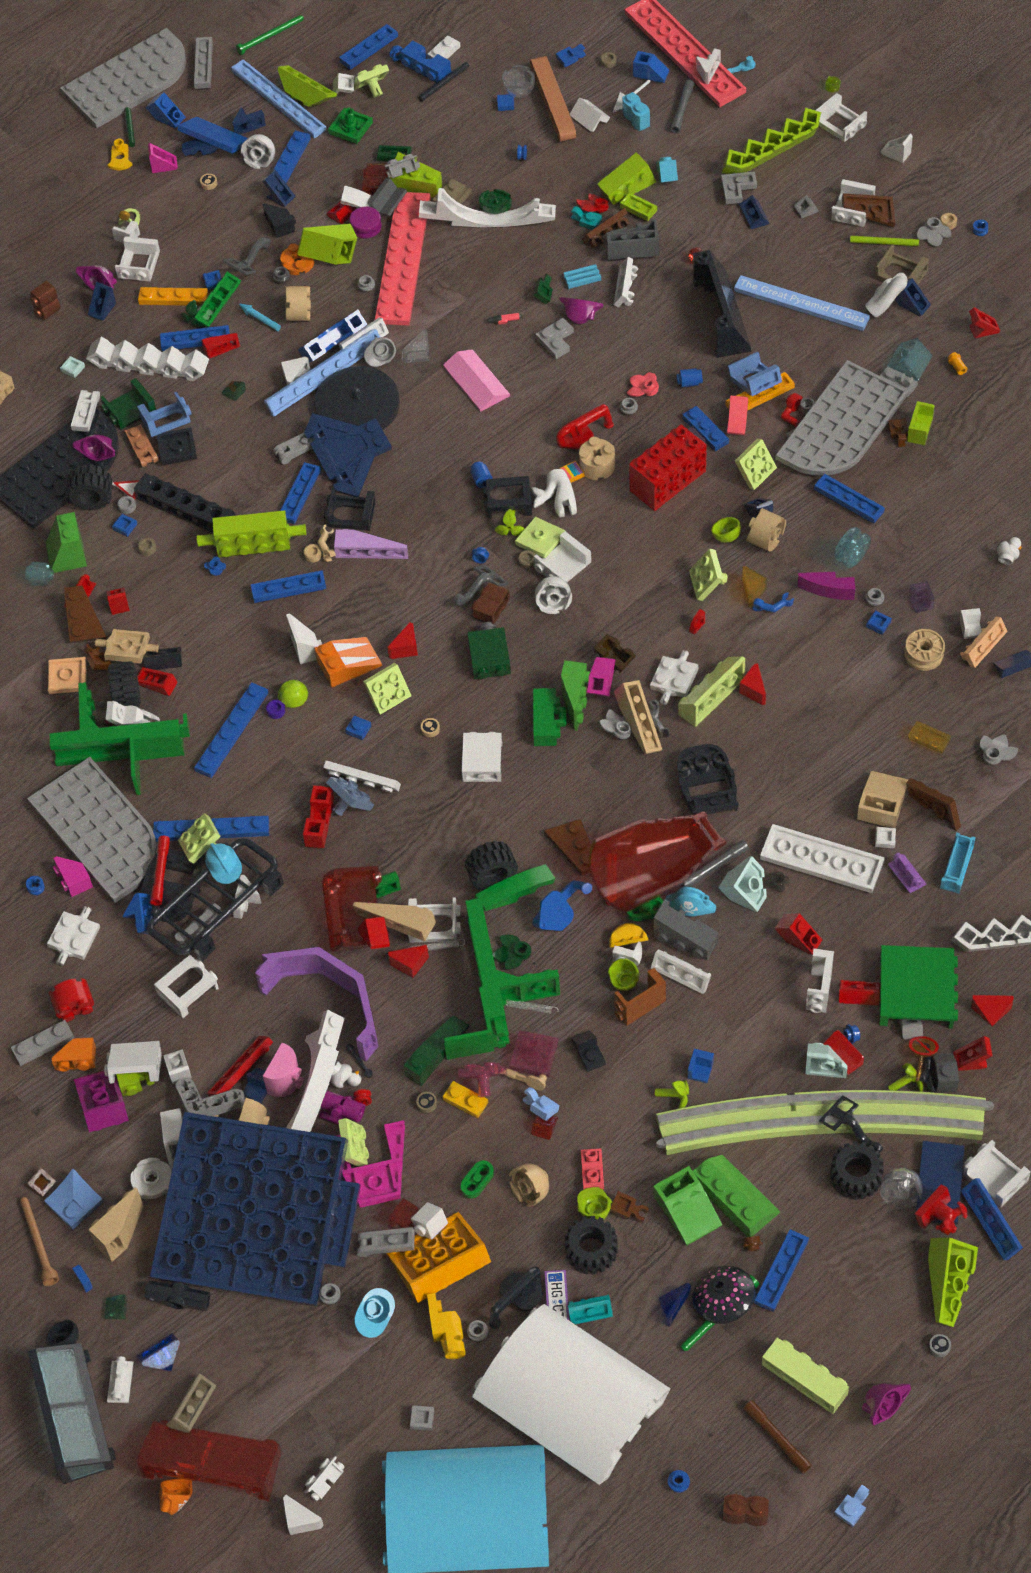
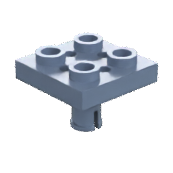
(349, 795)

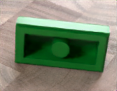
(389, 884)

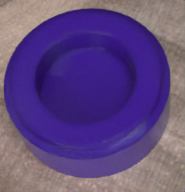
(275, 709)

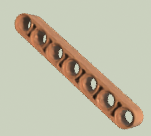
(553, 99)

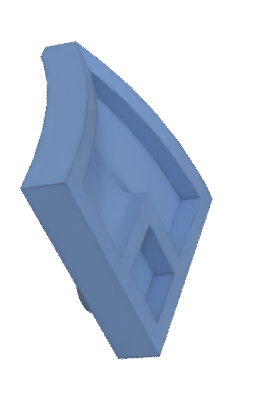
(73, 1200)

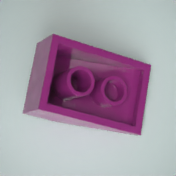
(100, 1101)

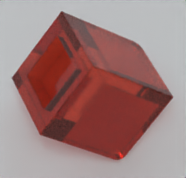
(403, 1213)

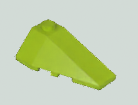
(950, 1268)

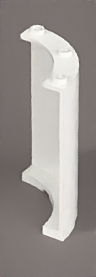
(569, 1392)

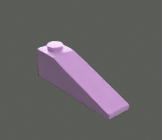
(363, 545)

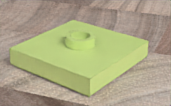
(539, 537)

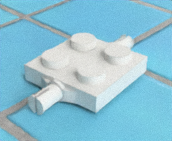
(674, 677)
(73, 935)

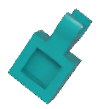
(587, 220)

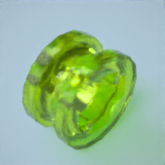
(832, 80)

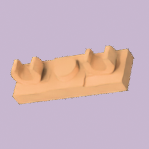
(984, 642)

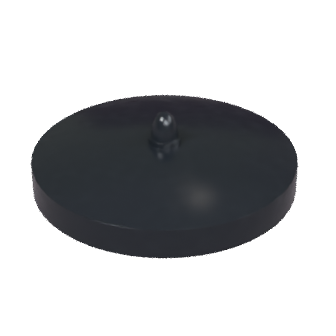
(358, 396)

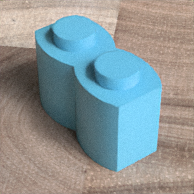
(636, 111)

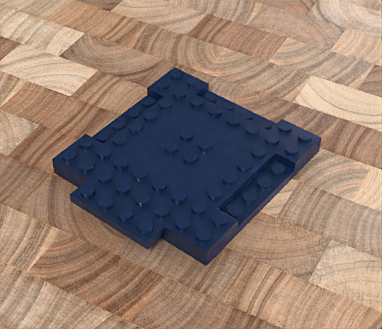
(255, 1209)

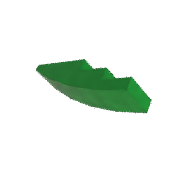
(217, 299)
(516, 886)

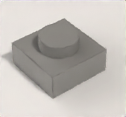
(422, 1418)

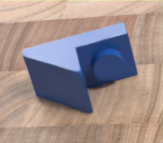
(140, 909)

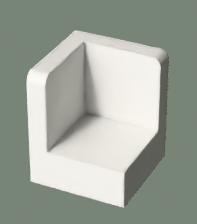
(343, 83)
(131, 231)
(970, 623)

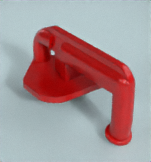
(577, 432)

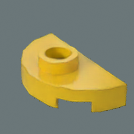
(627, 934)

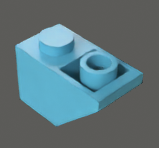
(667, 169)

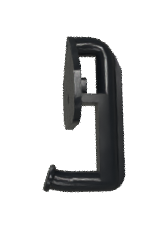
(521, 1290)

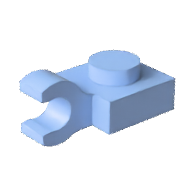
(540, 1106)
(851, 1508)

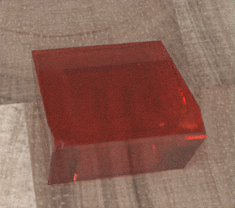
(543, 1128)

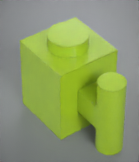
(130, 1082)

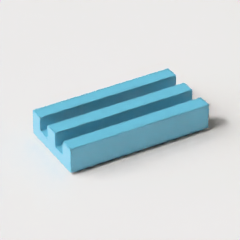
(581, 274)

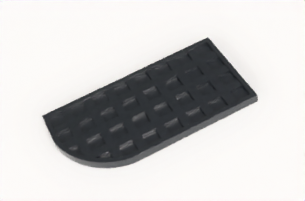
(38, 481)

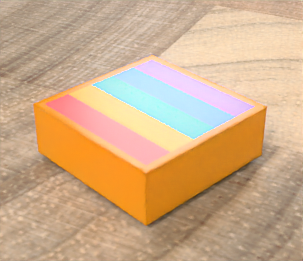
(573, 471)

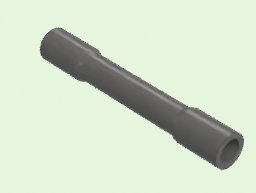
(678, 119)
(732, 853)

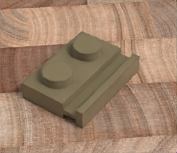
(456, 191)

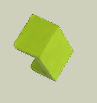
(920, 423)

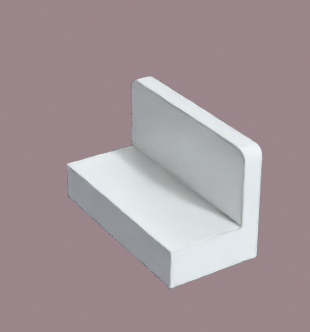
(588, 114)

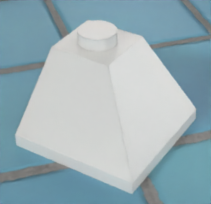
(303, 640)

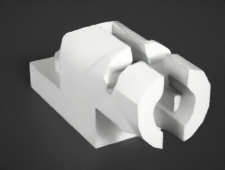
(127, 715)

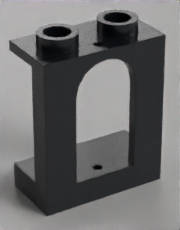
(335, 501)
(506, 504)

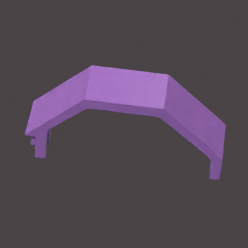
(317, 960)

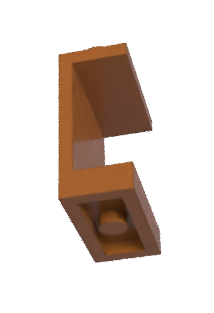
(644, 1002)

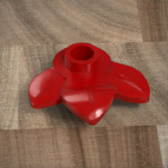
(593, 204)

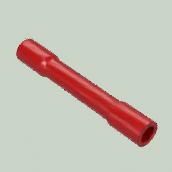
(162, 852)

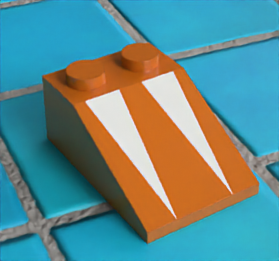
(346, 659)

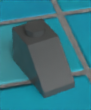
(945, 1072)

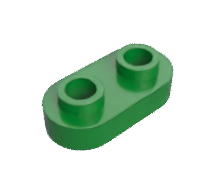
(645, 911)
(476, 1180)

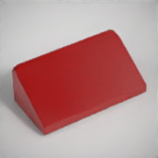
(340, 212)
(859, 992)
(845, 1051)

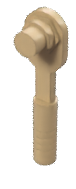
(534, 1082)

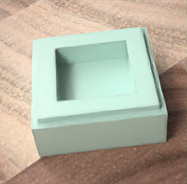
(72, 367)

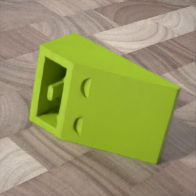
(328, 243)

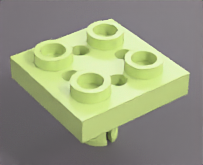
(371, 78)
(751, 466)
(707, 575)
(382, 687)
(198, 838)
(356, 1150)

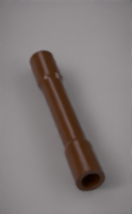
(794, 1455)

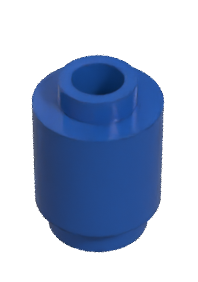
(689, 377)
(480, 473)

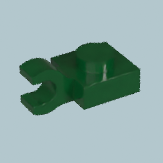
(542, 289)

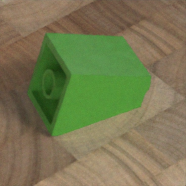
(65, 544)

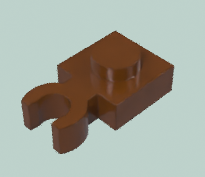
(95, 658)
(624, 1206)

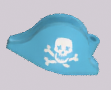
(691, 901)

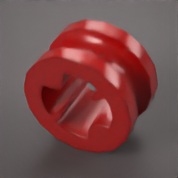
(363, 1096)

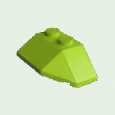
(303, 87)

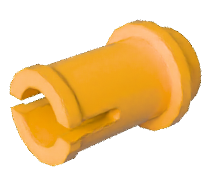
(957, 363)

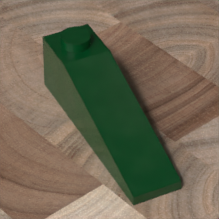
(432, 1051)

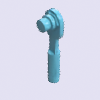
(744, 66)

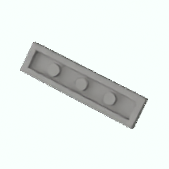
(203, 62)

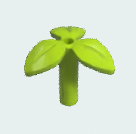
(509, 519)
(911, 1076)
(680, 1090)

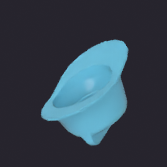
(223, 863)
(374, 1312)

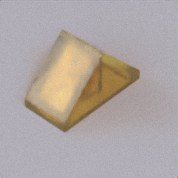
(754, 584)

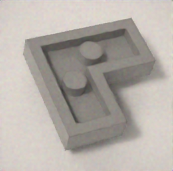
(736, 182)
(552, 338)

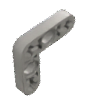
(228, 1100)

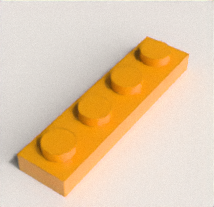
(171, 296)
(768, 394)

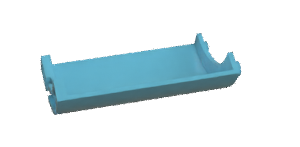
(465, 1509)

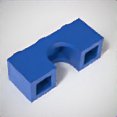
(415, 58)

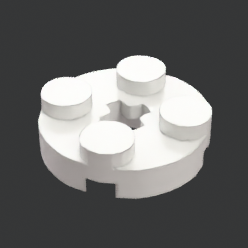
(149, 1189)

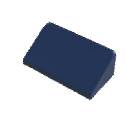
(753, 212)
(1013, 663)

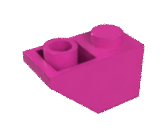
(601, 677)
(73, 874)

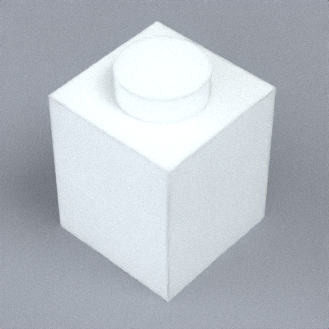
(429, 1221)

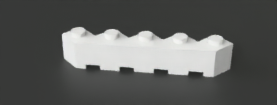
(147, 359)
(994, 935)

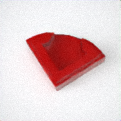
(697, 622)

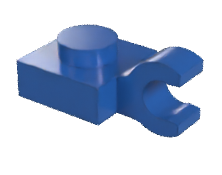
(569, 56)

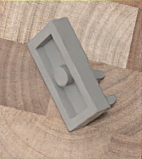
(899, 379)

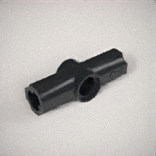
(177, 1295)

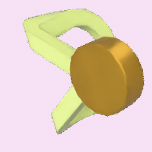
(125, 215)

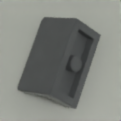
(387, 197)

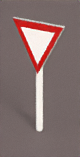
(127, 487)

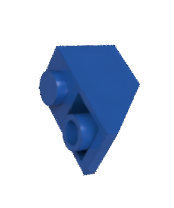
(649, 67)
(165, 110)

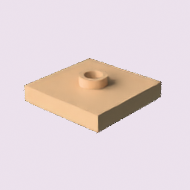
(66, 674)

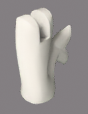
(886, 294)
(556, 480)

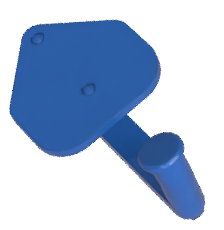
(554, 909)

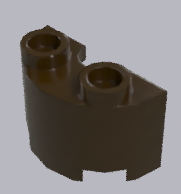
(610, 648)

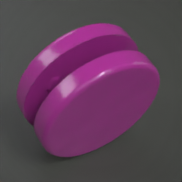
(366, 222)

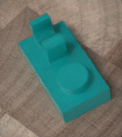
(590, 1309)

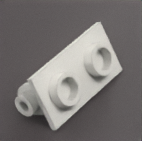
(120, 1381)
(330, 1471)

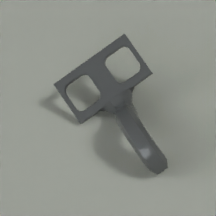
(245, 264)
(461, 599)

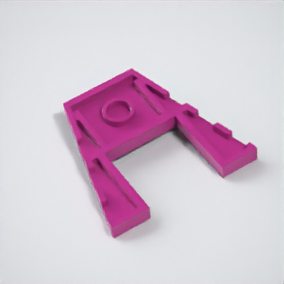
(380, 1180)

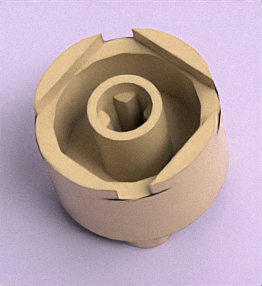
(297, 303)
(597, 458)
(766, 530)

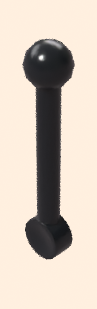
(368, 1072)

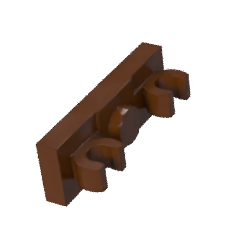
(606, 227)

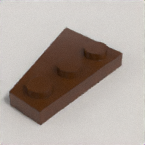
(876, 207)
(81, 617)
(931, 798)
(573, 843)

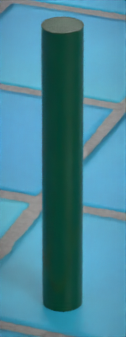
(129, 124)

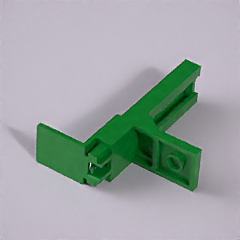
(495, 990)

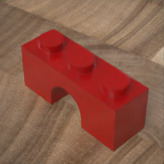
(317, 825)

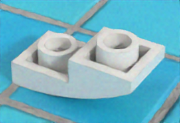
(355, 197)

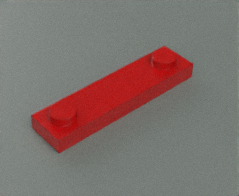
(241, 1065)

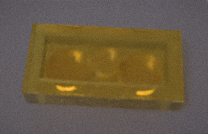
(929, 737)

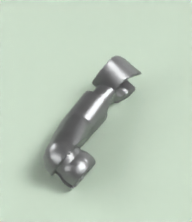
(654, 711)

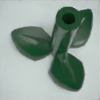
(192, 310)

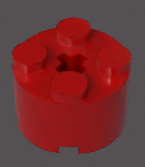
(71, 999)

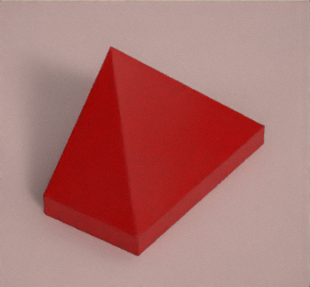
(991, 1007)

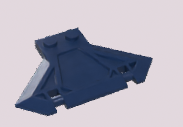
(346, 450)

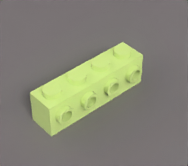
(805, 1375)

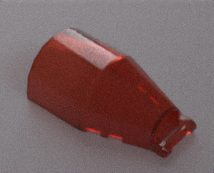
(650, 858)

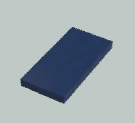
(941, 1165)

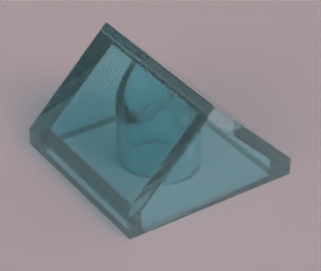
(911, 358)

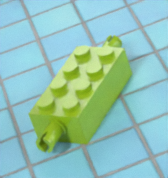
(251, 534)

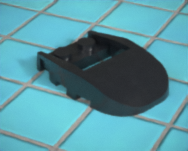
(703, 766)
(178, 862)

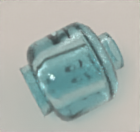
(39, 573)

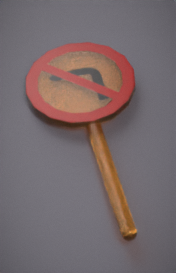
(923, 1047)

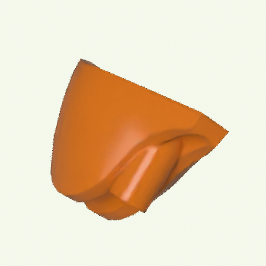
(174, 1494)

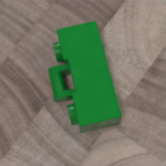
(545, 728)

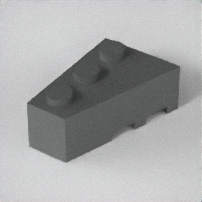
(633, 242)
(684, 933)

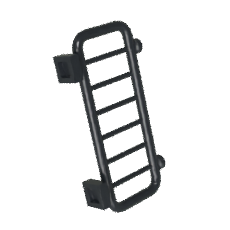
(203, 944)

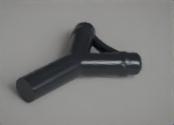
(926, 1076)

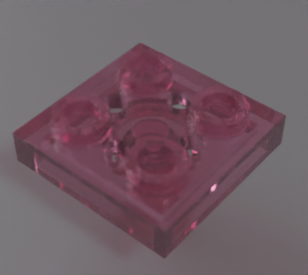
(535, 1046)
(482, 1075)

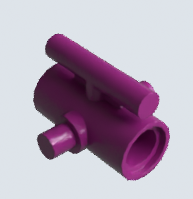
(341, 1108)

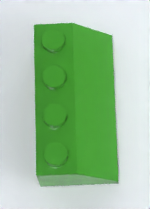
(735, 1195)

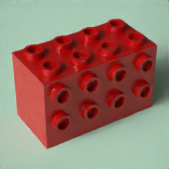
(667, 467)

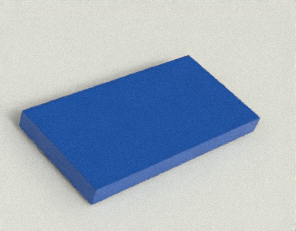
(212, 134)

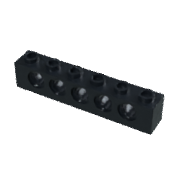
(179, 502)

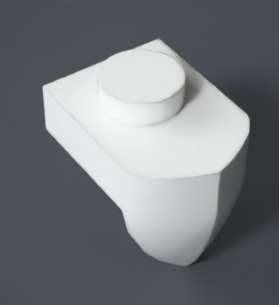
(633, 955)

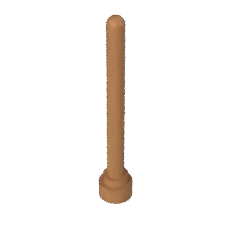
(49, 1275)

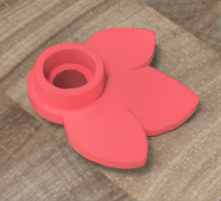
(643, 385)

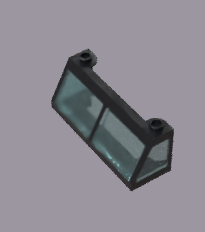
(70, 1411)

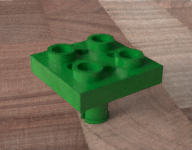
(349, 121)

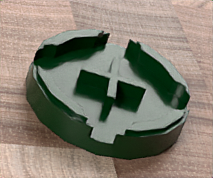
(495, 202)

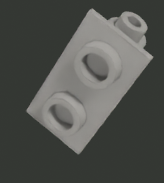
(395, 167)

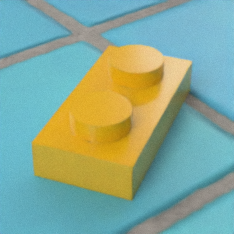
(465, 1099)

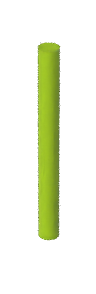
(881, 240)

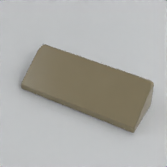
(191, 1404)

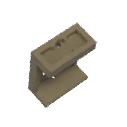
(891, 258)

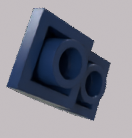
(194, 146)

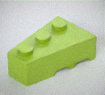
(628, 177)
(420, 181)

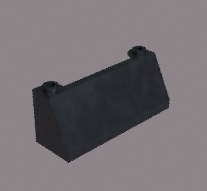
(730, 330)

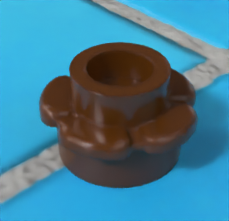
(752, 1243)

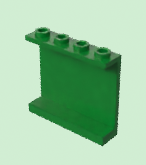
(918, 984)

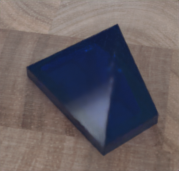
(673, 1301)
(160, 1354)

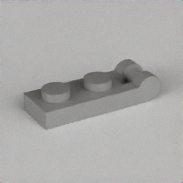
(296, 447)
(195, 928)
(386, 1241)

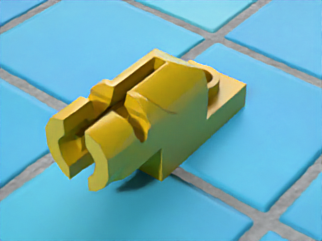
(446, 1329)

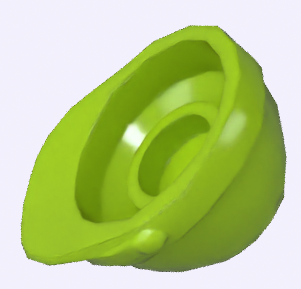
(593, 1202)

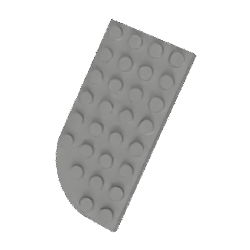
(128, 78)
(842, 422)
(98, 827)

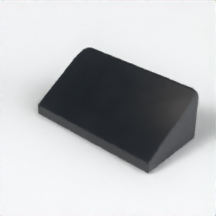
(163, 659)

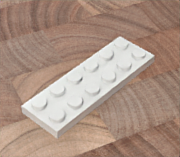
(822, 858)

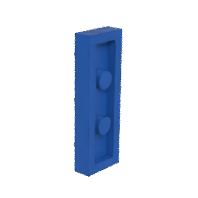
(706, 428)

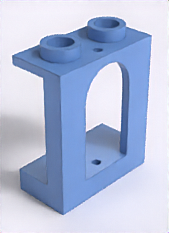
(762, 380)
(178, 407)

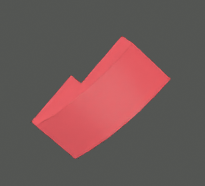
(737, 415)
(592, 1168)

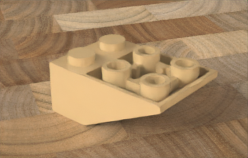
(882, 799)
(116, 1227)

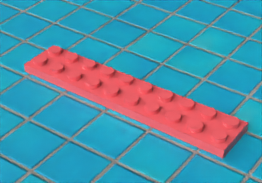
(683, 49)
(402, 261)

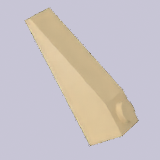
(637, 714)
(403, 918)

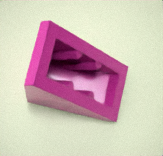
(161, 159)

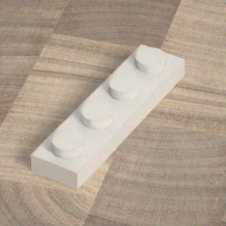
(368, 778)

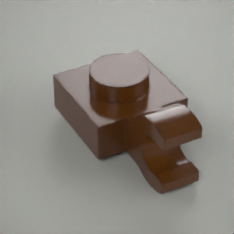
(898, 429)

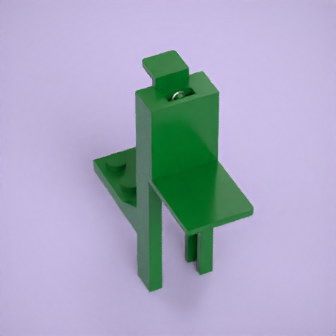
(130, 741)

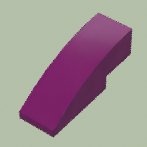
(827, 585)

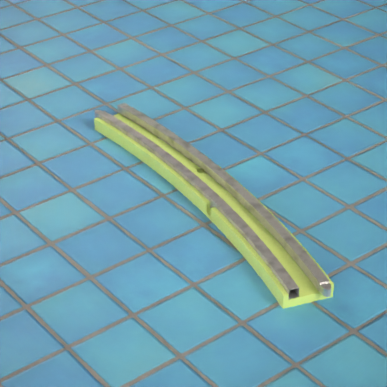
(800, 1114)

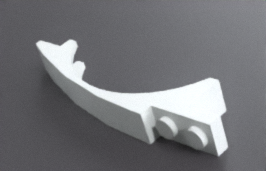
(460, 215)
(323, 1058)

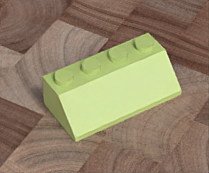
(712, 690)

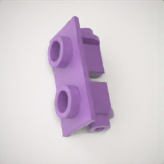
(906, 873)

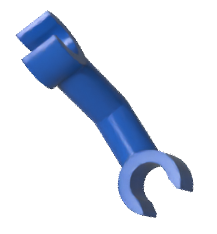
(759, 604)

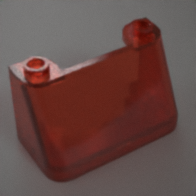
(340, 891)

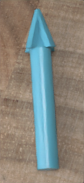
(248, 310)

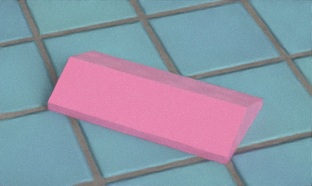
(475, 379)

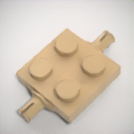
(126, 646)

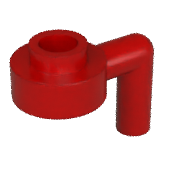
(792, 404)

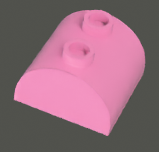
(283, 1073)

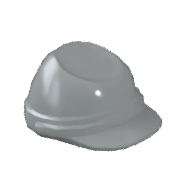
(380, 352)

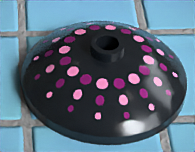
(727, 1302)

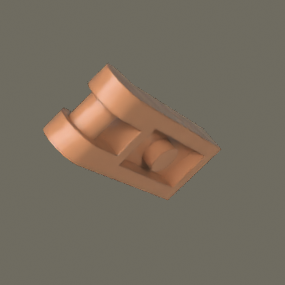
(141, 445)

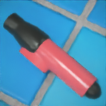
(503, 319)

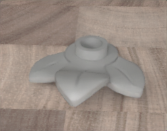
(933, 232)
(616, 725)
(997, 747)

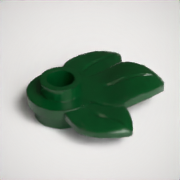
(509, 951)

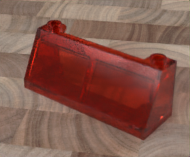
(210, 1458)

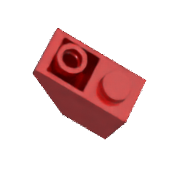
(798, 932)

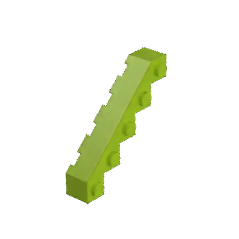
(772, 143)

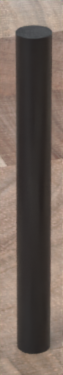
(444, 81)

